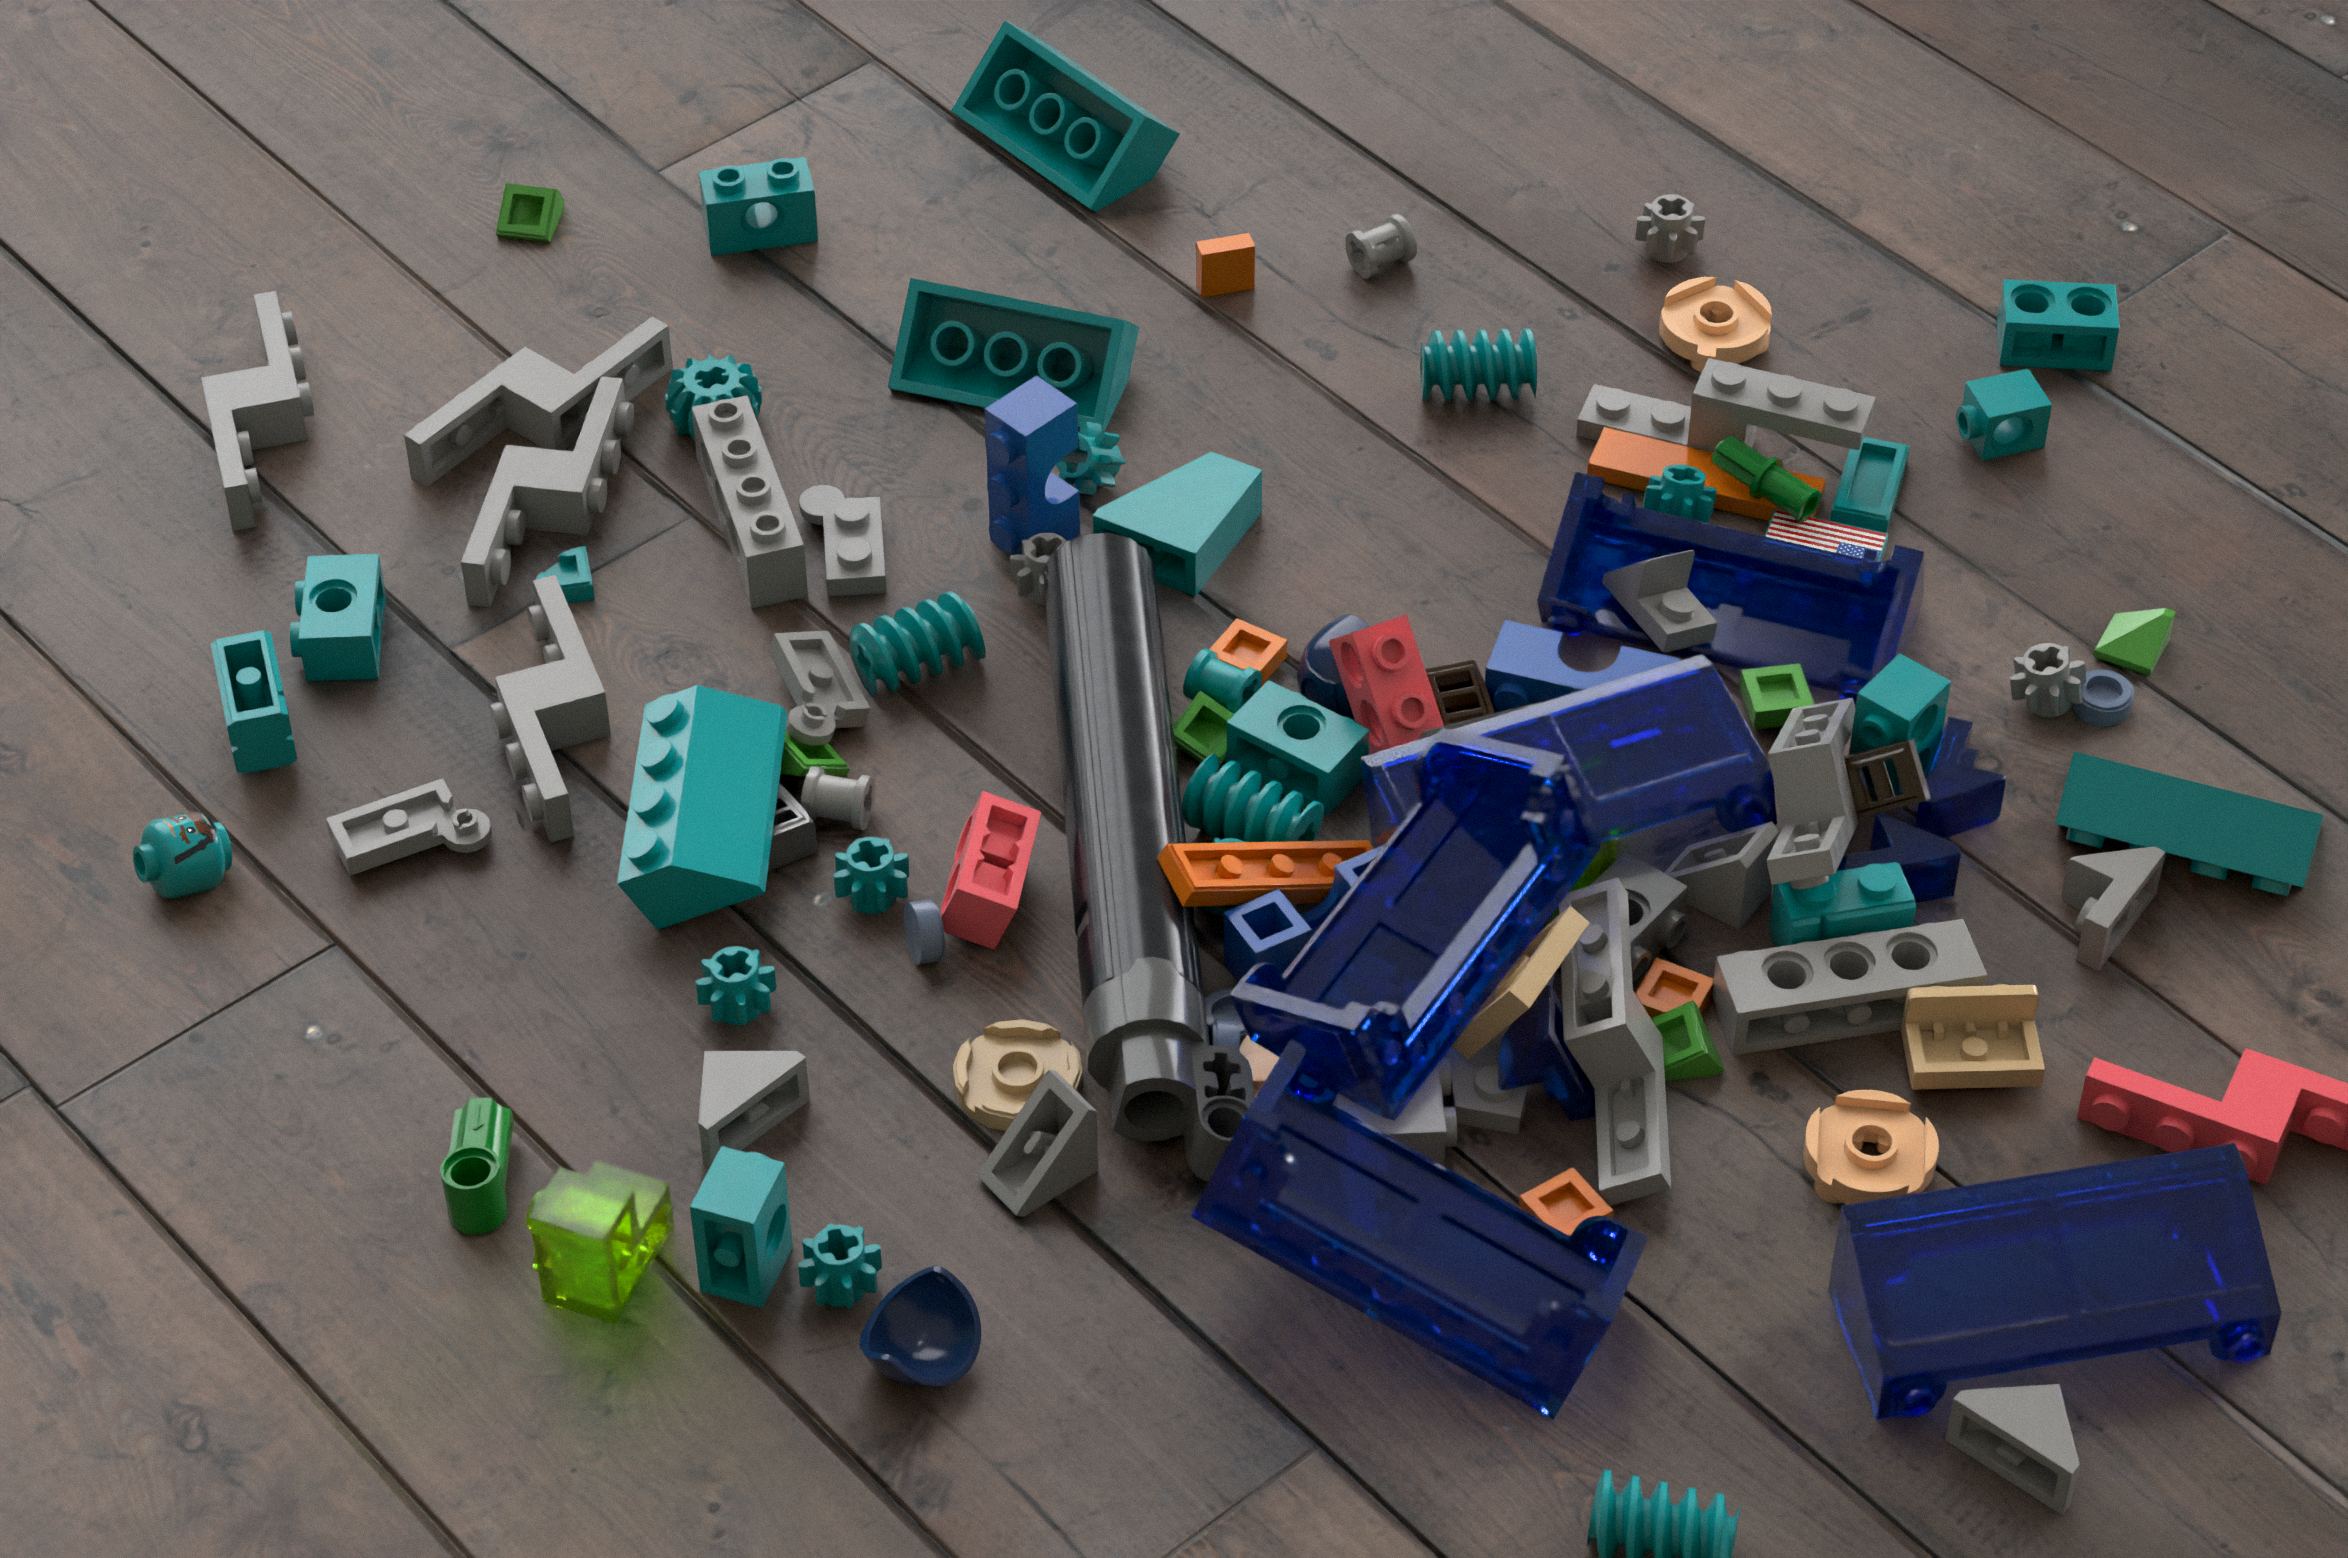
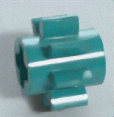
(1094, 461)
(1680, 493)
(871, 875)
(736, 985)
(840, 1265)

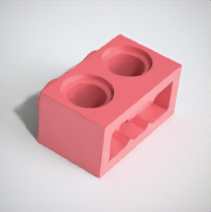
(1386, 683)
(989, 870)

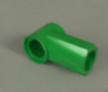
(478, 1166)

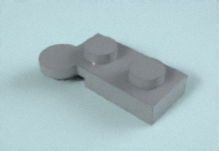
(850, 538)
(819, 684)
(405, 826)

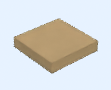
(1522, 982)

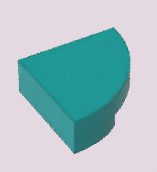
(573, 575)

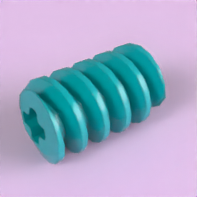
(1478, 364)
(915, 638)
(1240, 811)
(1658, 1524)

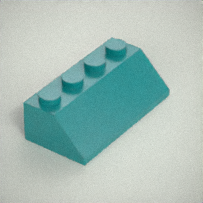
(1062, 119)
(985, 345)
(701, 803)
(2190, 821)

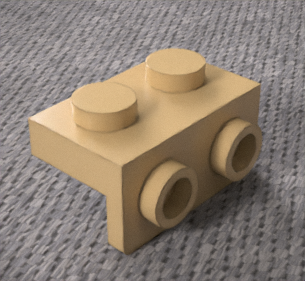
(1972, 1037)

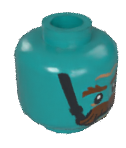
(183, 854)

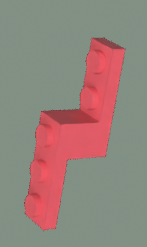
(2256, 1113)

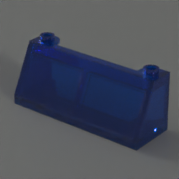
(1767, 594)
(1637, 749)
(1429, 919)
(1416, 1239)
(2052, 1273)

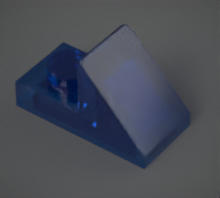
(1958, 790)
(1925, 859)
(1536, 1053)

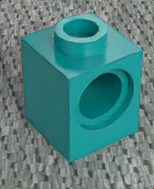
(2004, 414)

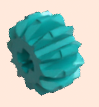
(706, 383)

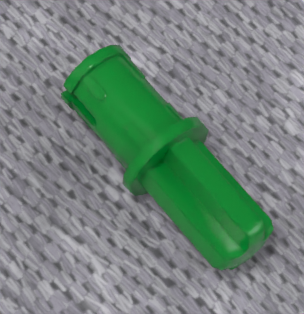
(1766, 478)

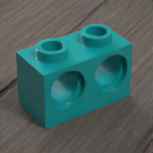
(2057, 325)
(1899, 706)

